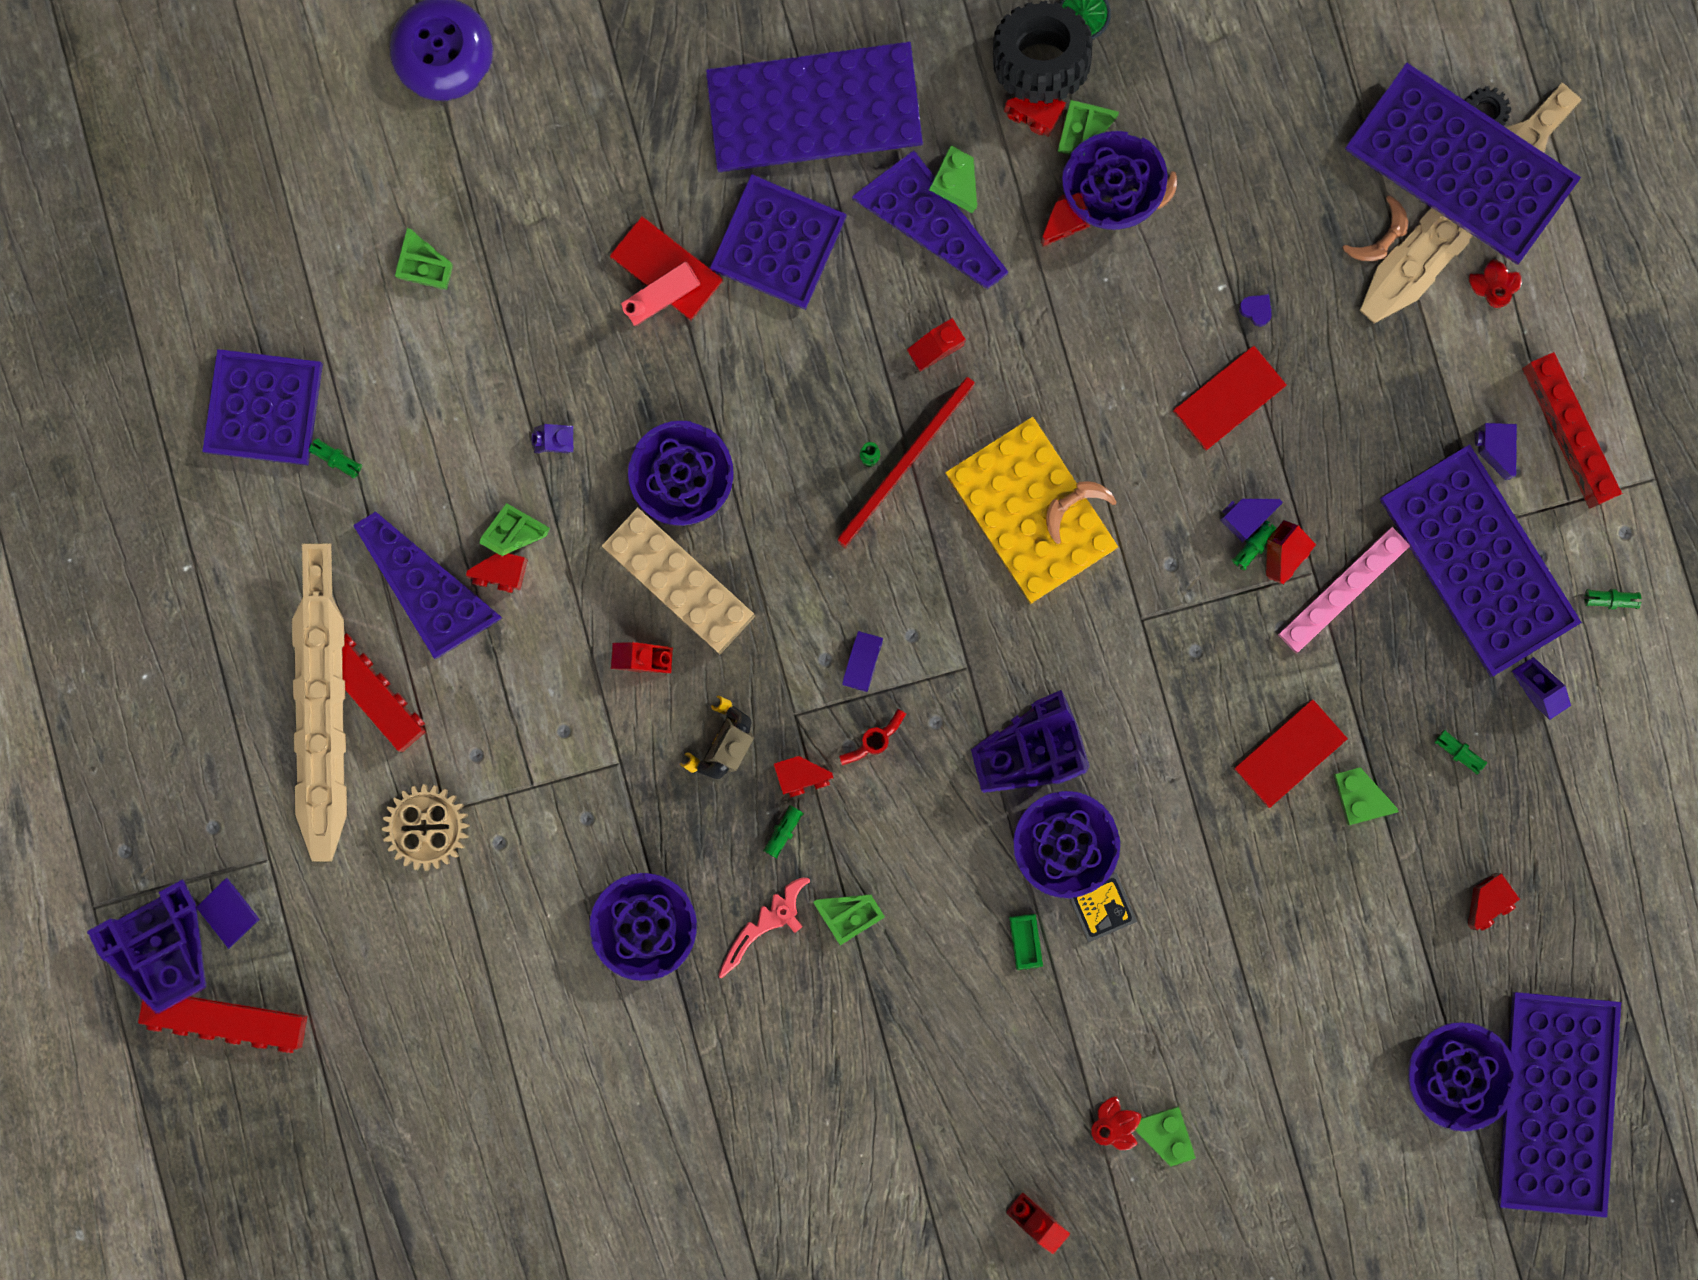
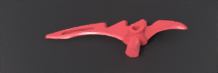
(781, 912)

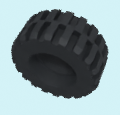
(1038, 78)

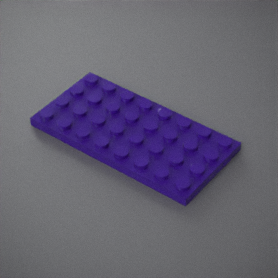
(814, 107)
(1462, 163)
(1480, 561)
(1562, 1105)

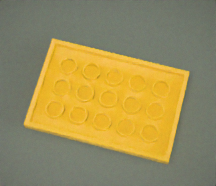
(1009, 496)

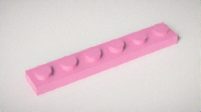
(1344, 590)

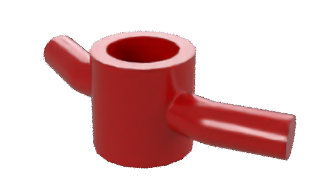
(886, 732)

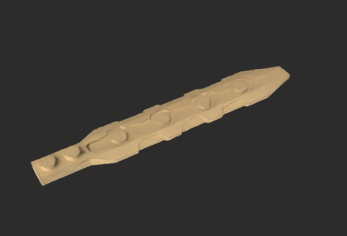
(1436, 240)
(319, 707)

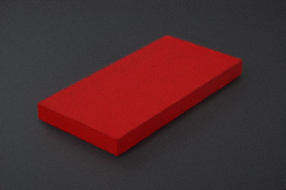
(652, 254)
(1229, 398)
(1290, 753)

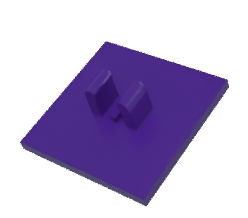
(227, 913)

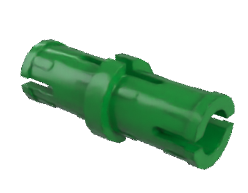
(872, 450)
(335, 458)
(1254, 545)
(1612, 599)
(1460, 752)
(783, 831)

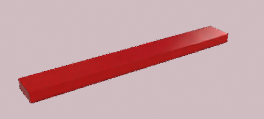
(906, 462)

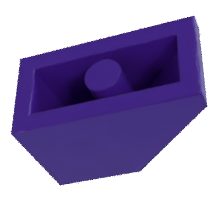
(1498, 447)
(1248, 515)
(1542, 688)

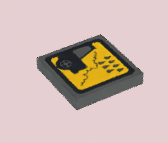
(1103, 909)

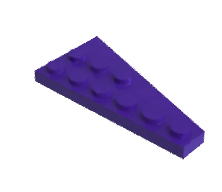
(906, 203)
(432, 598)

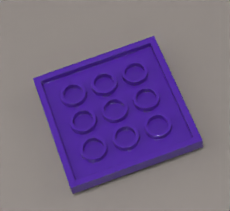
(778, 242)
(262, 407)

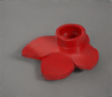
(1496, 280)
(1118, 1122)

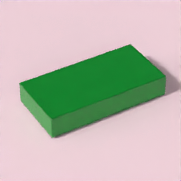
(1026, 941)

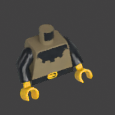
(728, 746)

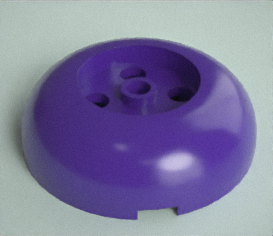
(444, 77)
(1106, 157)
(667, 446)
(1094, 860)
(619, 906)
(1489, 1062)

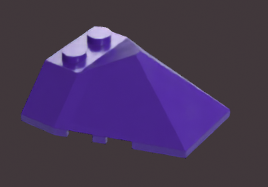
(1033, 750)
(156, 948)

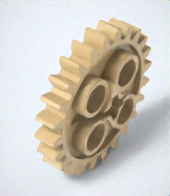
(426, 851)

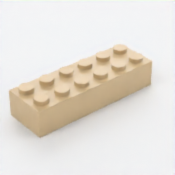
(678, 581)

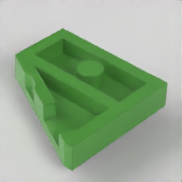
(1082, 123)
(956, 179)
(422, 263)
(512, 531)
(1361, 797)
(849, 915)
(1167, 1135)

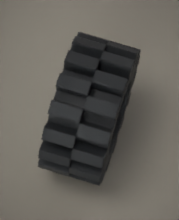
(1494, 99)

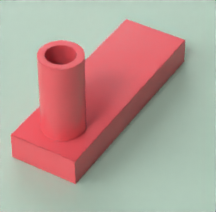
(660, 294)

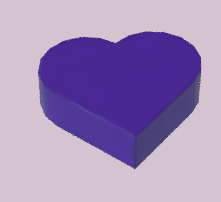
(1257, 309)

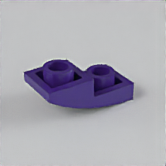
(862, 661)

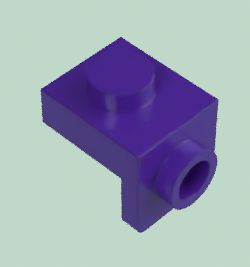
(552, 438)

